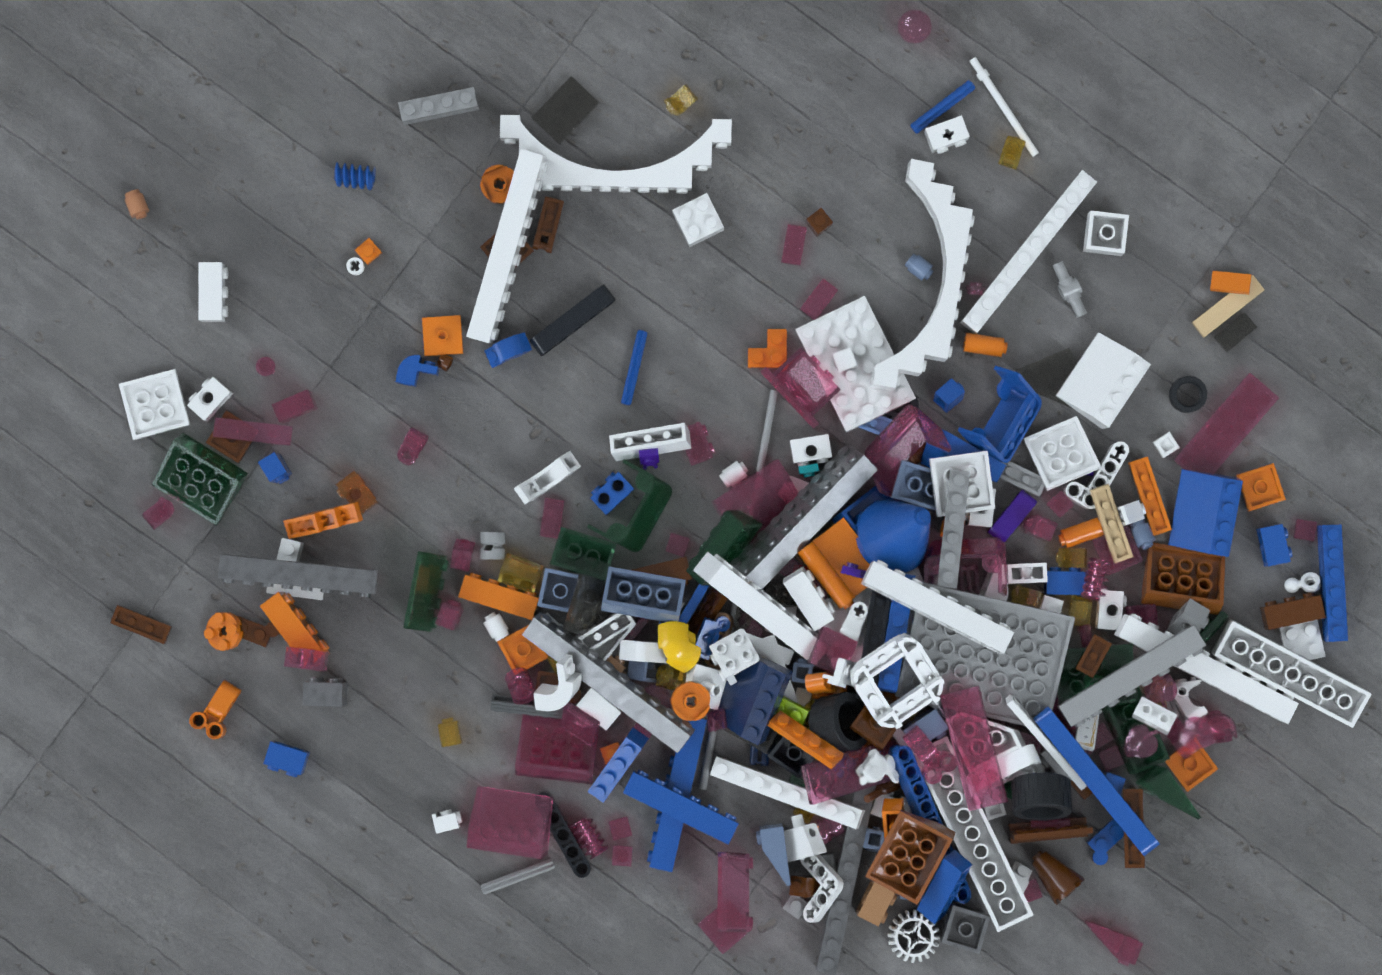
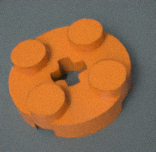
(489, 179)
(214, 631)
(701, 701)

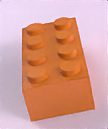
(292, 623)

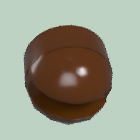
(445, 362)

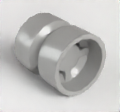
(496, 539)

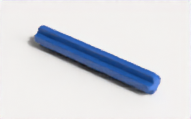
(942, 106)
(634, 367)

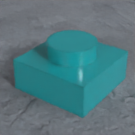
(808, 470)

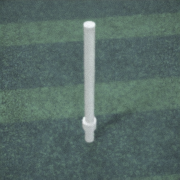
(983, 75)

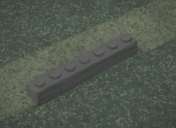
(504, 703)

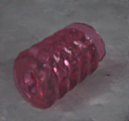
(1095, 579)
(589, 837)

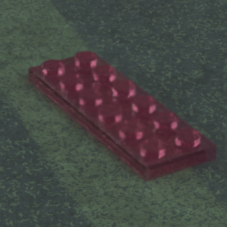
(1227, 426)
(974, 748)
(828, 784)

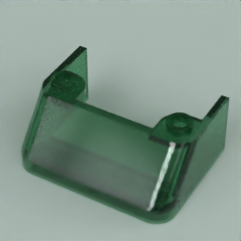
(646, 515)

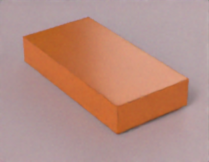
(1230, 282)

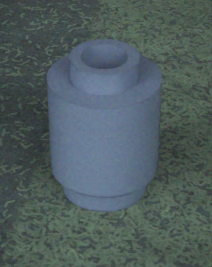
(919, 267)
(1142, 534)

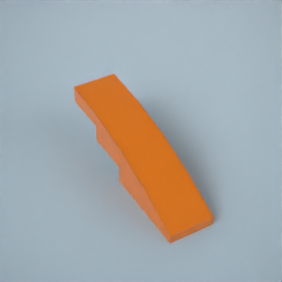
(323, 520)

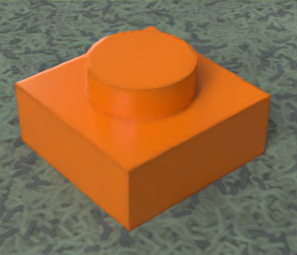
(368, 251)
(608, 751)

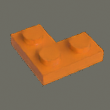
(774, 354)

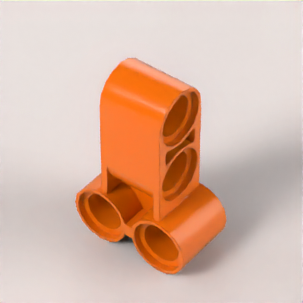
(819, 687)
(217, 709)

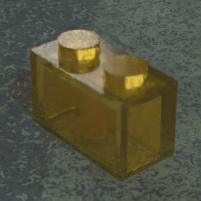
(520, 573)

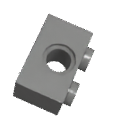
(1189, 614)

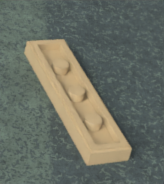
(1225, 309)
(1111, 523)

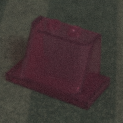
(803, 384)

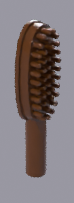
(882, 789)

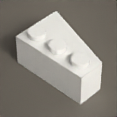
(607, 635)

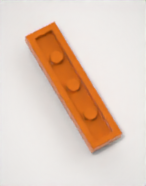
(1150, 495)
(805, 739)

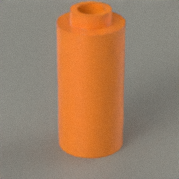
(984, 345)
(1080, 533)

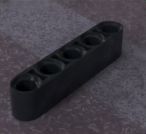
(572, 320)
(564, 844)

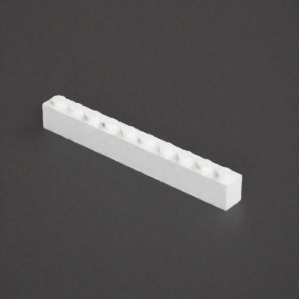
(1028, 252)
(1213, 671)

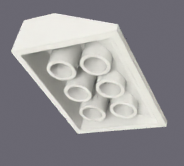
(1103, 380)

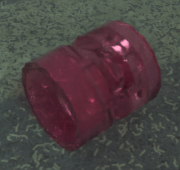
(520, 685)
(828, 828)

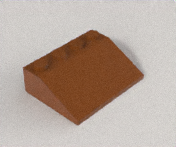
(1179, 574)
(910, 855)

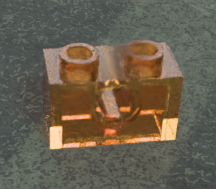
(354, 481)

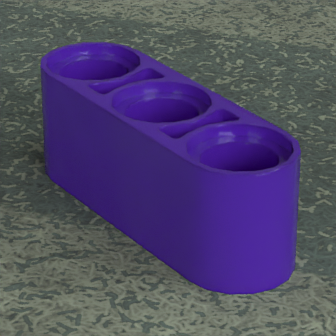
(1012, 516)

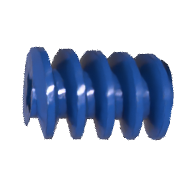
(354, 177)

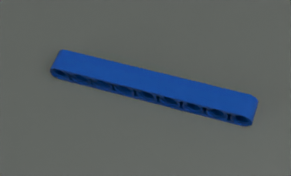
(1096, 781)
(921, 796)

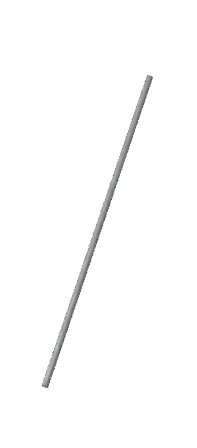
(761, 463)

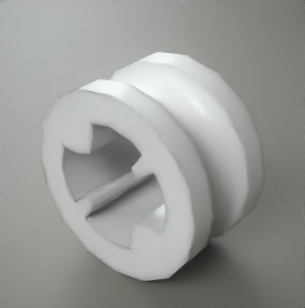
(349, 266)

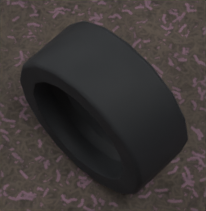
(1202, 394)

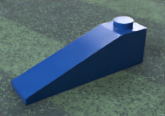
(960, 447)

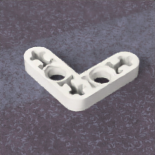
(825, 883)

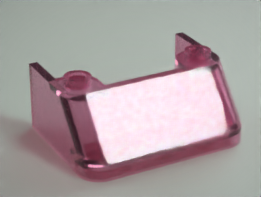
(899, 442)
(989, 549)
(733, 893)

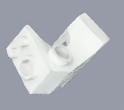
(1183, 702)

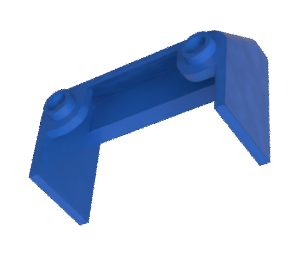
(1010, 419)

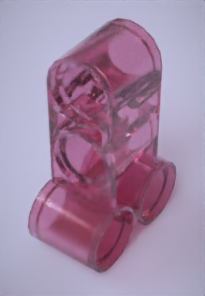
(929, 755)

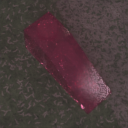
(1120, 945)

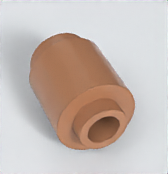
(136, 204)

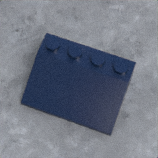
(754, 699)

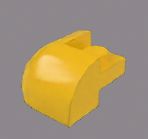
(678, 645)

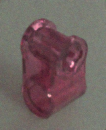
(413, 442)

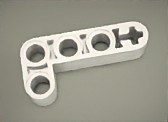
(1101, 473)
(641, 651)
(1019, 762)

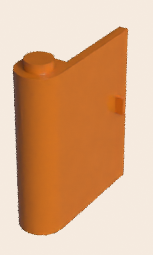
(825, 560)

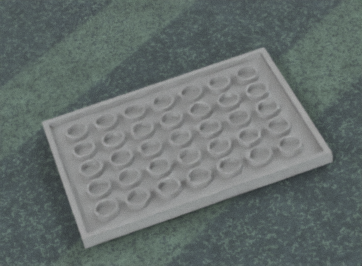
(1026, 670)

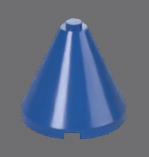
(894, 534)

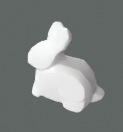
(875, 768)

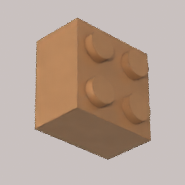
(875, 903)

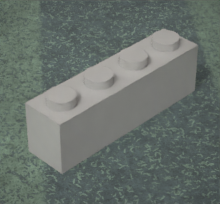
(438, 106)

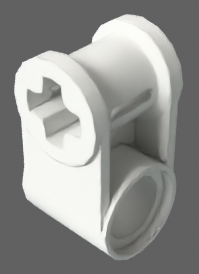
(854, 624)

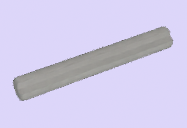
(517, 876)

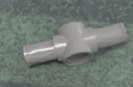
(1069, 289)

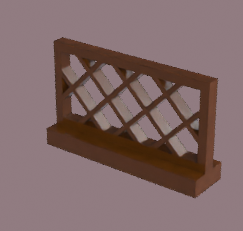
(1023, 831)
(1133, 856)

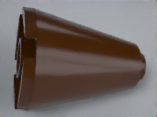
(1056, 876)

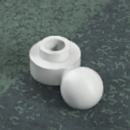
(1292, 584)

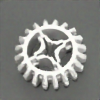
(916, 928)

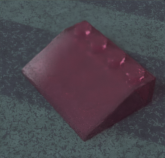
(759, 495)
(552, 752)
(510, 822)

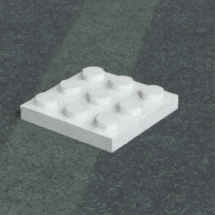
(154, 404)
(1062, 453)
(980, 488)

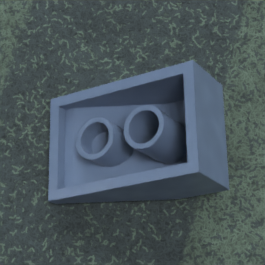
(914, 486)
(773, 844)

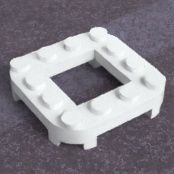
(911, 702)

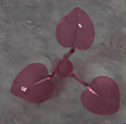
(1194, 735)

